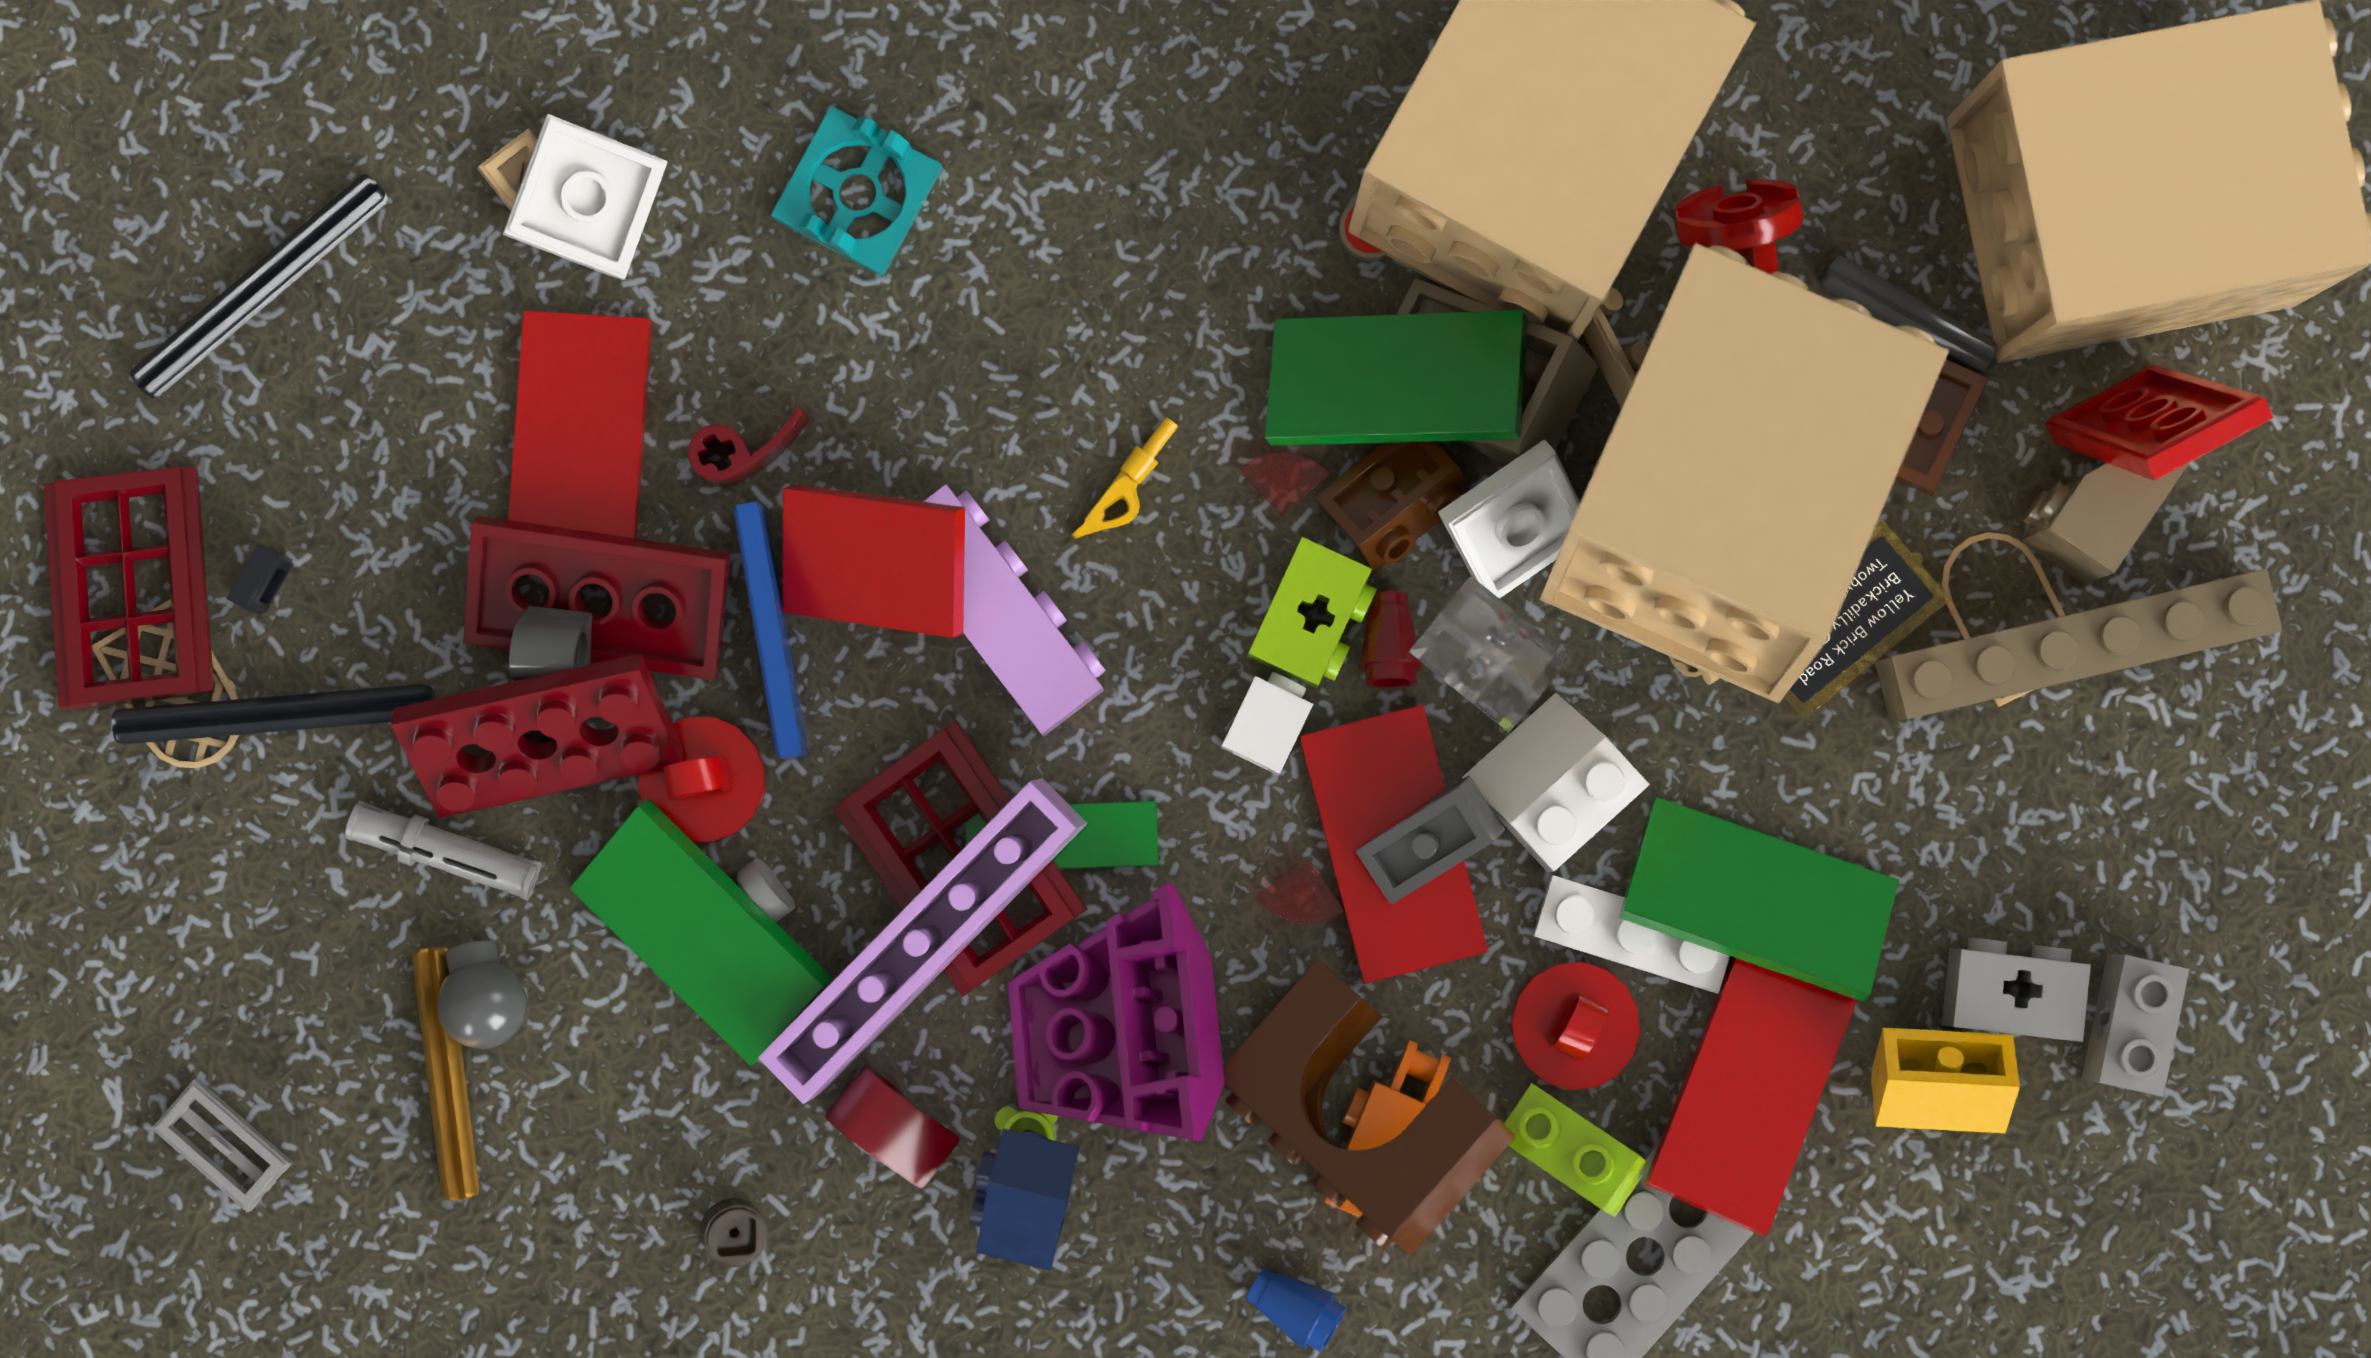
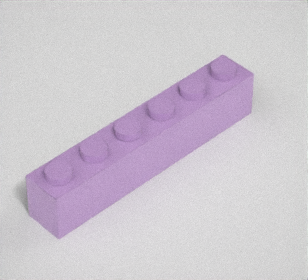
(922, 940)

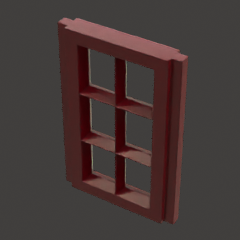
(70, 593)
(904, 880)

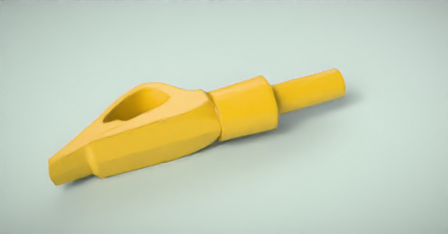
(1124, 486)

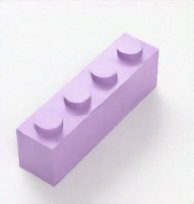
(1019, 631)

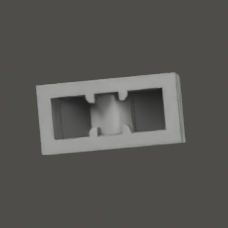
(2054, 999)
(2135, 1024)

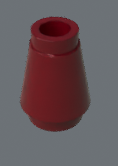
(1388, 641)

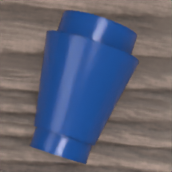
(1297, 1308)

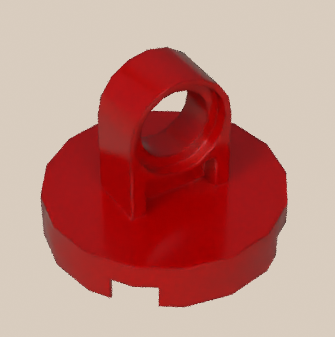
(1742, 221)
(714, 785)
(1575, 1025)

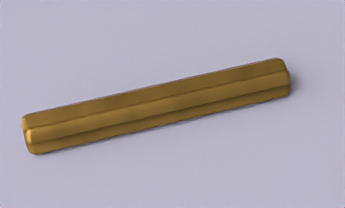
(445, 1082)

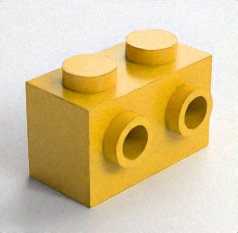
(1944, 1080)

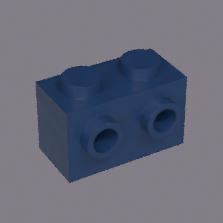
(1023, 1198)

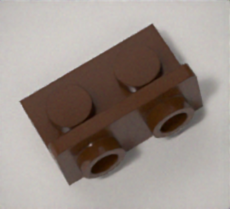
(1392, 498)

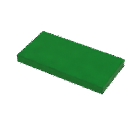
(1397, 378)
(1759, 899)
(700, 932)

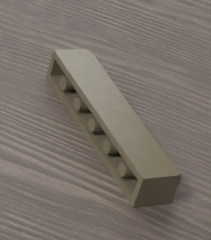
(2078, 646)

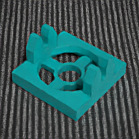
(841, 131)

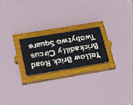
(1882, 606)

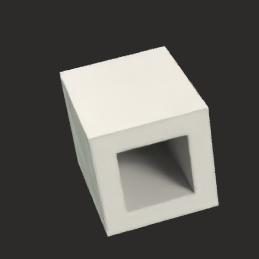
(1268, 722)

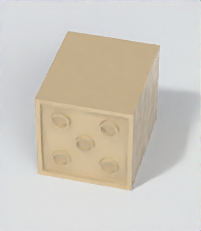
(1543, 145)
(2160, 180)
(1745, 473)

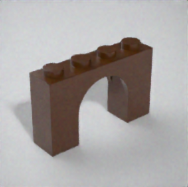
(1397, 1186)

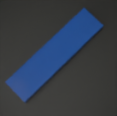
(770, 631)

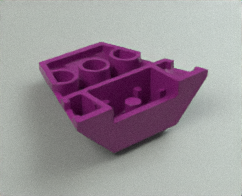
(1123, 1025)

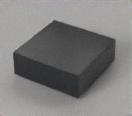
(260, 579)

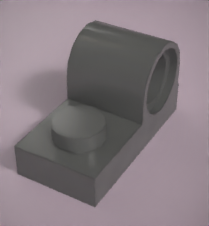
(549, 643)
(1430, 840)

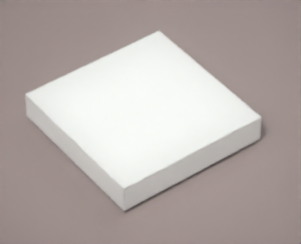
(585, 197)
(1513, 520)

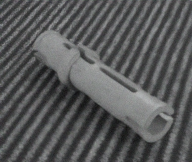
(422, 843)

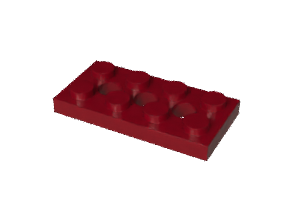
(625, 567)
(555, 706)

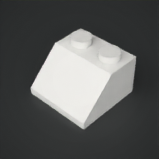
(1556, 782)

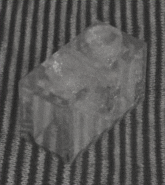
(1489, 654)

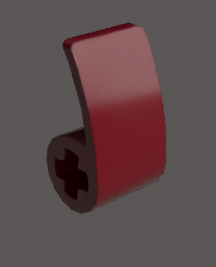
(743, 461)
(891, 1127)

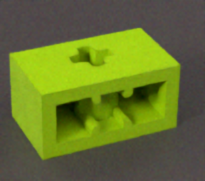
(1312, 575)
(1574, 1150)

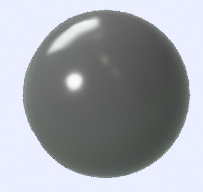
(480, 997)

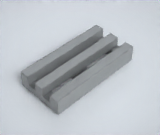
(263, 1179)

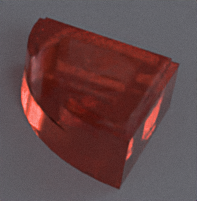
(1284, 478)
(1301, 897)

